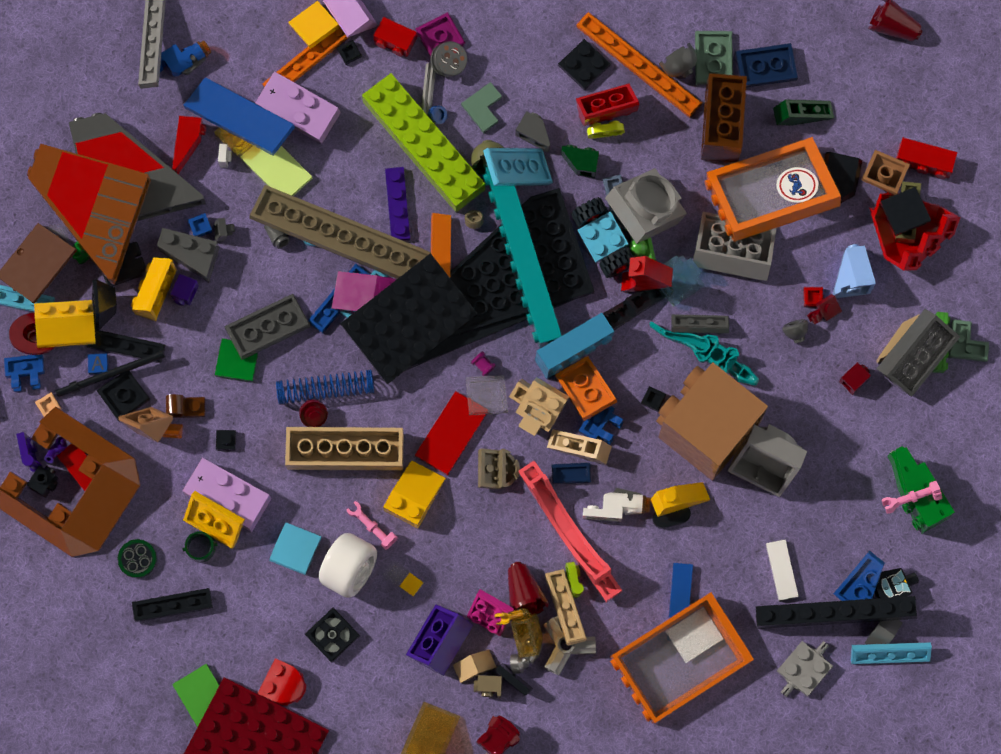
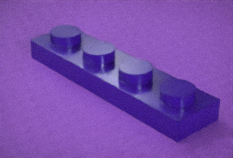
(397, 203)

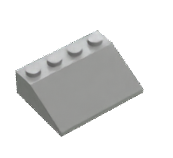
(745, 258)

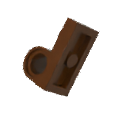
(185, 407)

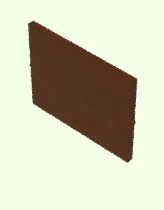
(36, 263)

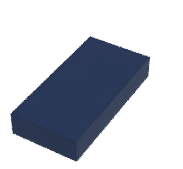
(571, 473)

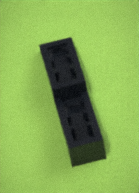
(632, 307)

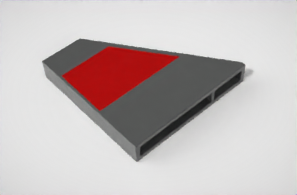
(109, 142)

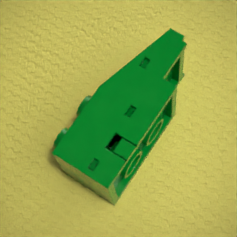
(909, 477)

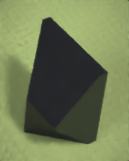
(103, 303)

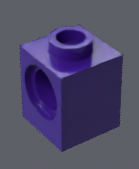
(184, 290)

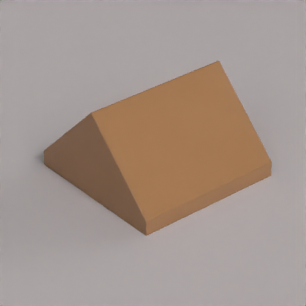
(885, 172)
(148, 422)

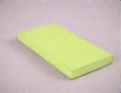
(278, 170)

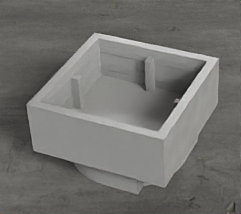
(646, 205)
(768, 459)

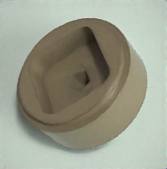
(474, 219)

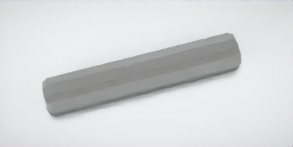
(428, 88)

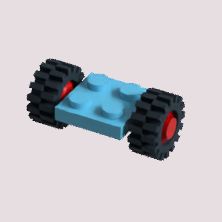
(603, 237)

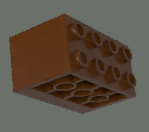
(723, 117)

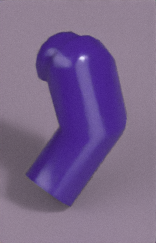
(55, 449)

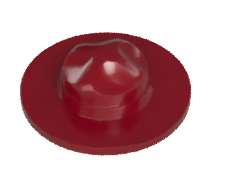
(23, 335)

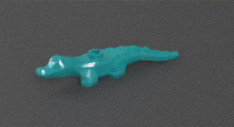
(709, 350)

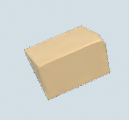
(520, 391)

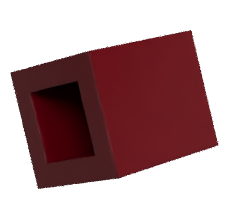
(855, 377)

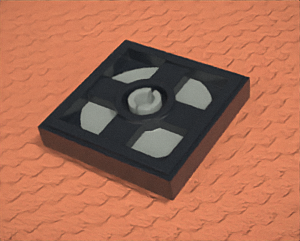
(332, 635)

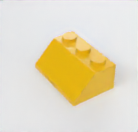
(154, 288)
(64, 323)

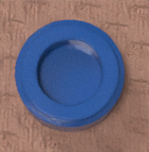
(437, 114)

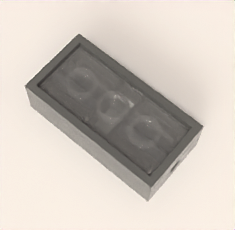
(918, 352)

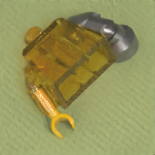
(526, 635)

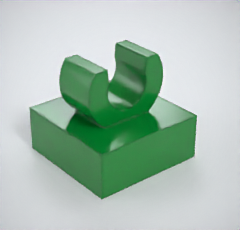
(80, 255)

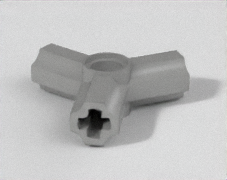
(559, 656)

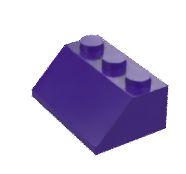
(439, 639)

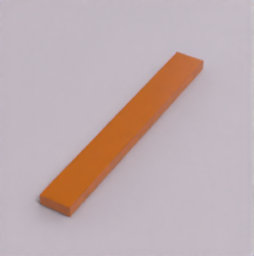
(639, 64)

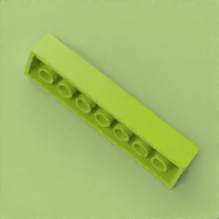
(423, 142)

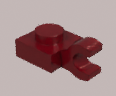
(826, 309)

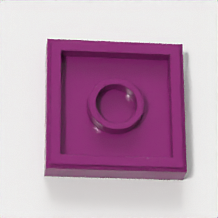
(439, 31)

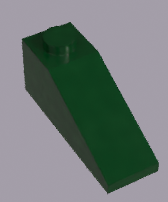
(802, 111)

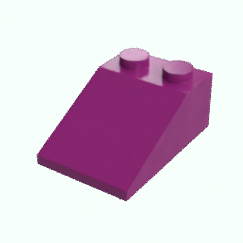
(356, 289)

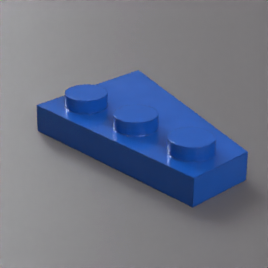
(862, 580)

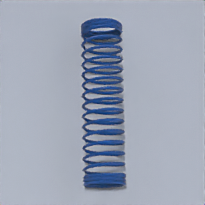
(282, 398)

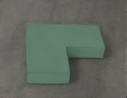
(478, 105)
(967, 348)

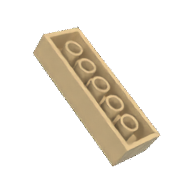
(344, 448)

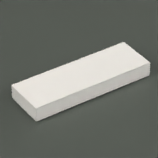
(782, 570)

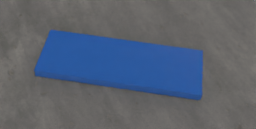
(239, 116)

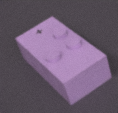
(299, 106)
(228, 492)

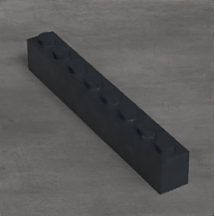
(836, 612)

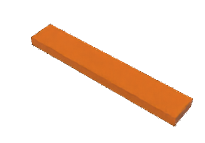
(310, 57)

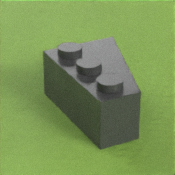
(190, 251)

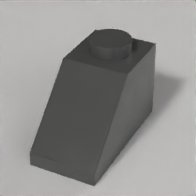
(533, 131)

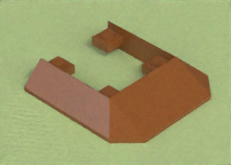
(100, 506)

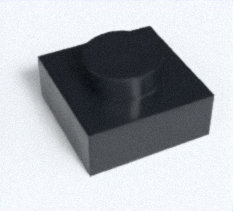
(225, 439)

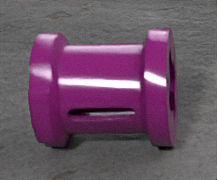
(483, 364)

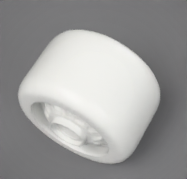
(347, 565)

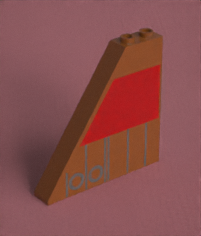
(92, 200)

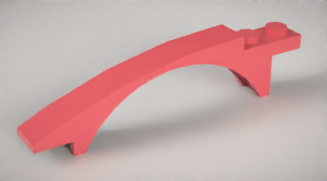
(582, 551)

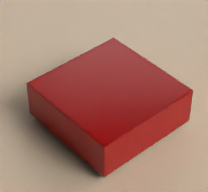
(812, 296)

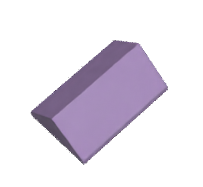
(351, 16)

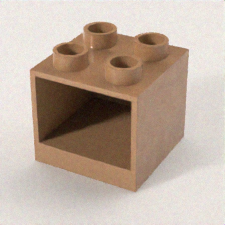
(709, 419)

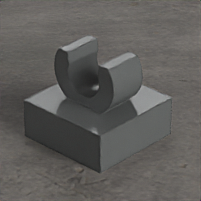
(222, 230)

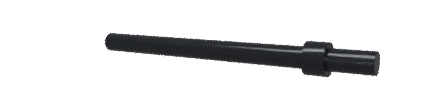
(75, 386)

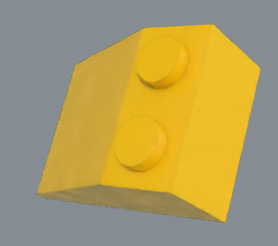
(413, 494)

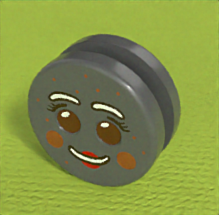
(448, 59)

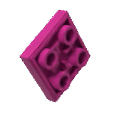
(484, 611)

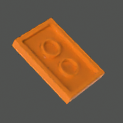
(586, 388)

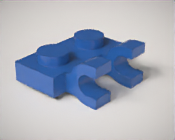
(24, 366)
(594, 426)

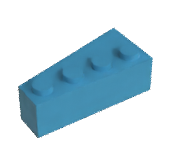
(574, 345)

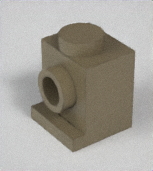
(488, 685)

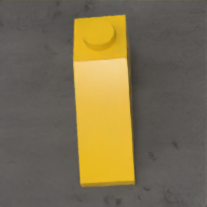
(679, 498)

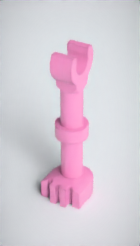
(894, 503)
(372, 526)

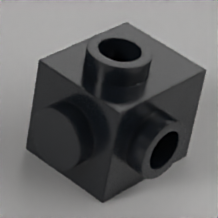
(43, 481)

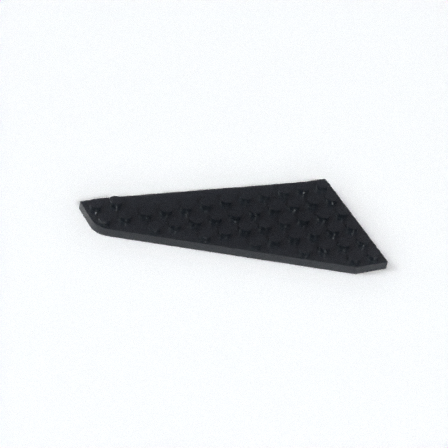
(491, 286)

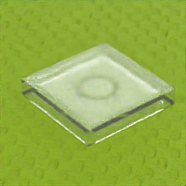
(486, 395)

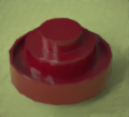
(313, 413)

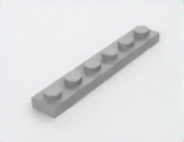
(151, 43)

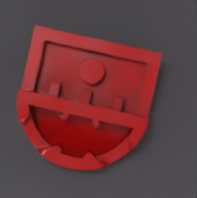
(283, 684)

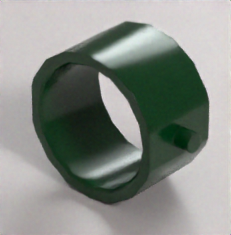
(197, 534)

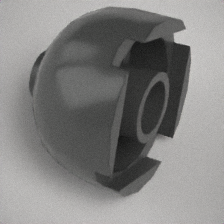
(680, 62)

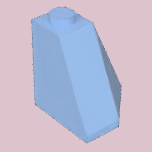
(854, 274)

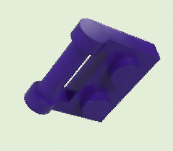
(27, 451)

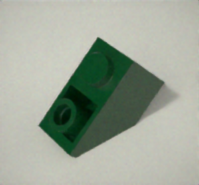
(580, 160)

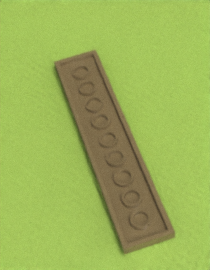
(335, 233)

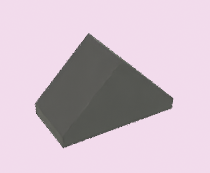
(884, 632)

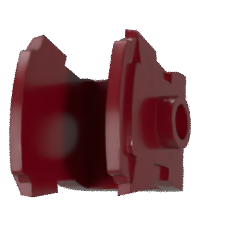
(499, 736)

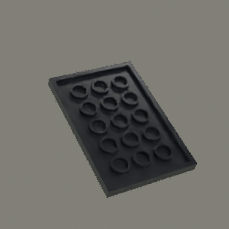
(408, 318)

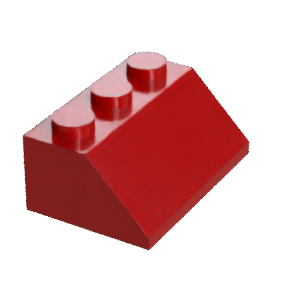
(607, 104)

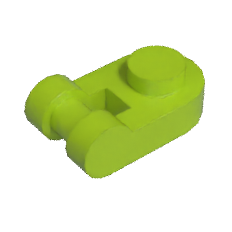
(573, 573)

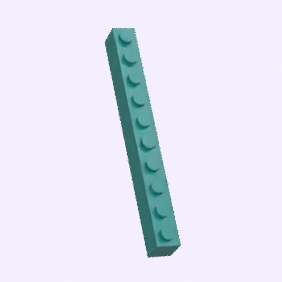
(524, 262)

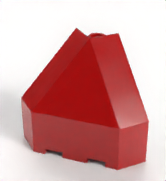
(927, 237)

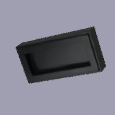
(514, 679)

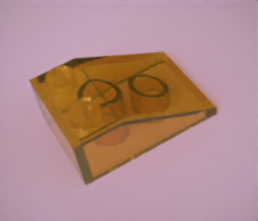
(431, 731)

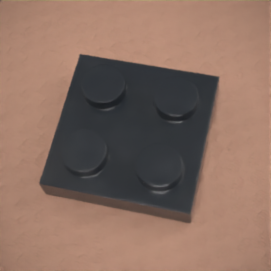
(584, 64)

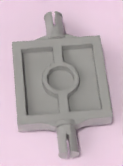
(804, 669)

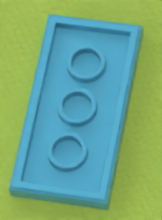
(517, 166)

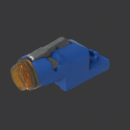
(184, 61)

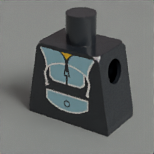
(895, 584)

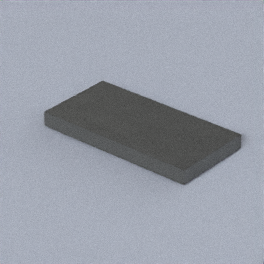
(267, 326)

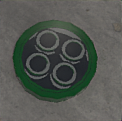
(137, 558)

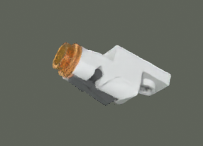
(617, 503)

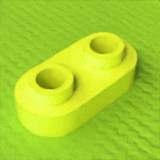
(613, 128)

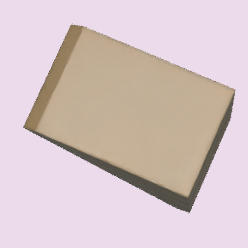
(474, 665)

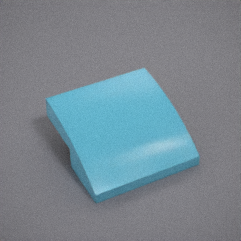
(295, 548)

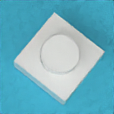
(224, 156)

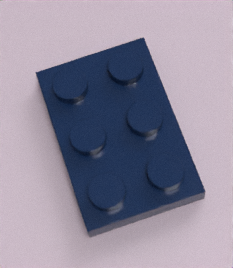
(767, 65)

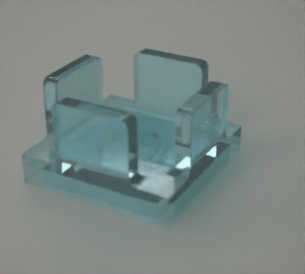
(684, 280)

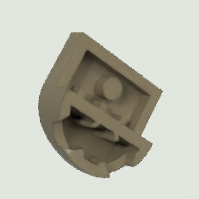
(496, 468)

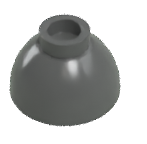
(796, 330)

